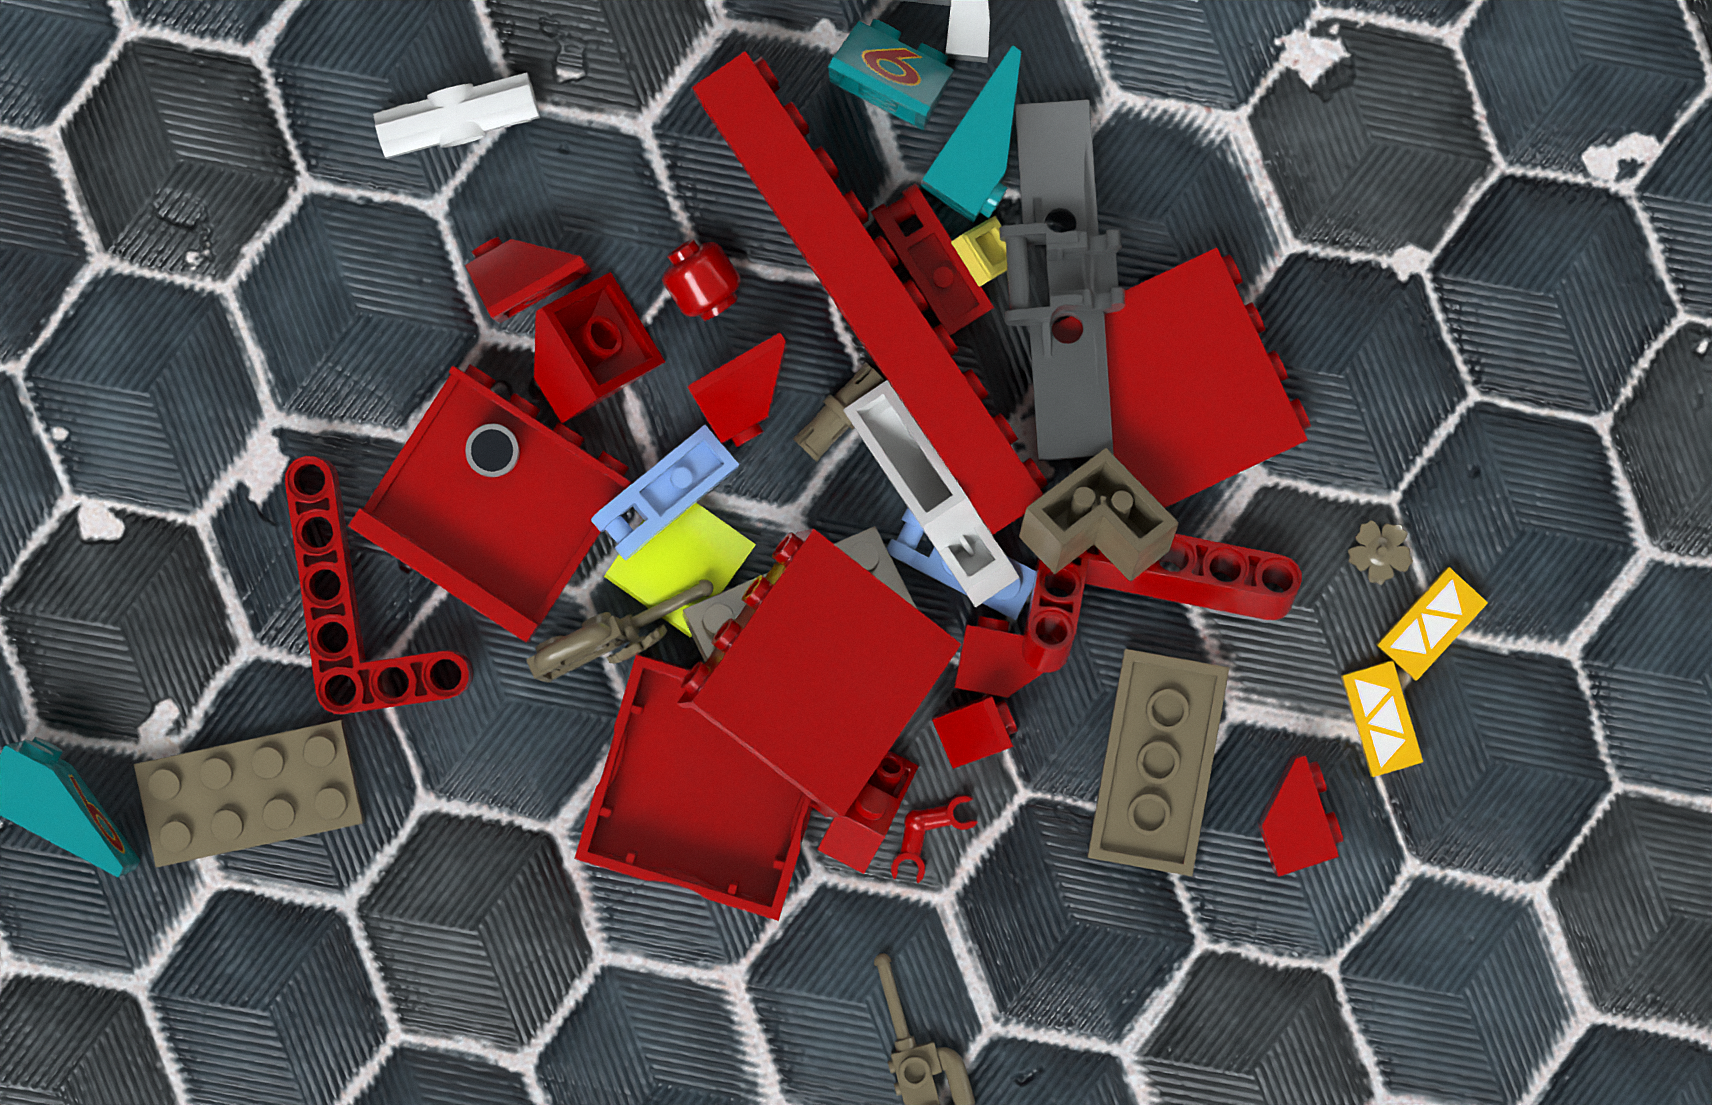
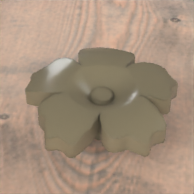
(1380, 551)
(636, 643)

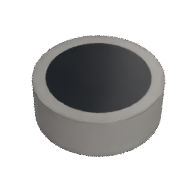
(492, 450)

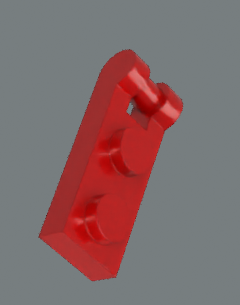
(933, 261)

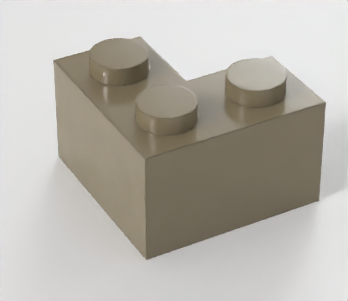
(1100, 508)

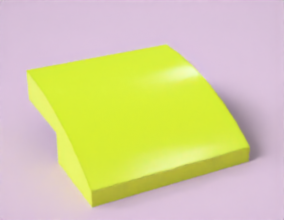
(678, 558)

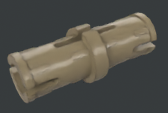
(831, 419)

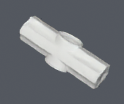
(456, 115)

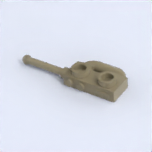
(601, 635)
(919, 1062)

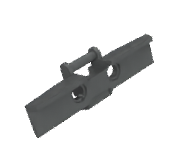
(1081, 273)

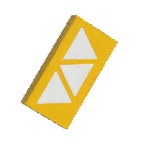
(1431, 623)
(1382, 718)

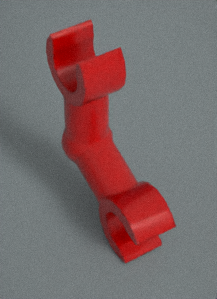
(920, 821)

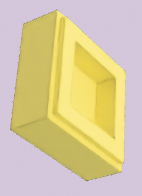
(983, 251)

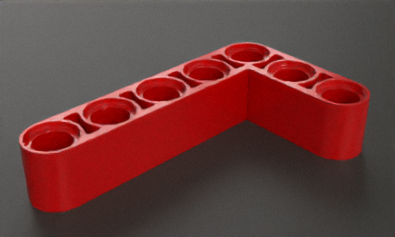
(1190, 585)
(344, 609)

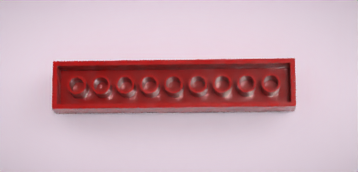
(867, 291)

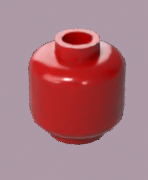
(701, 279)

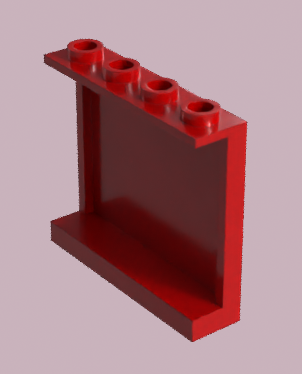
(1192, 381)
(492, 540)
(819, 670)

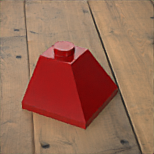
(520, 275)
(590, 347)
(742, 391)

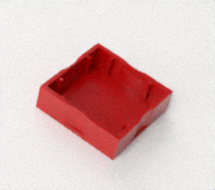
(691, 802)

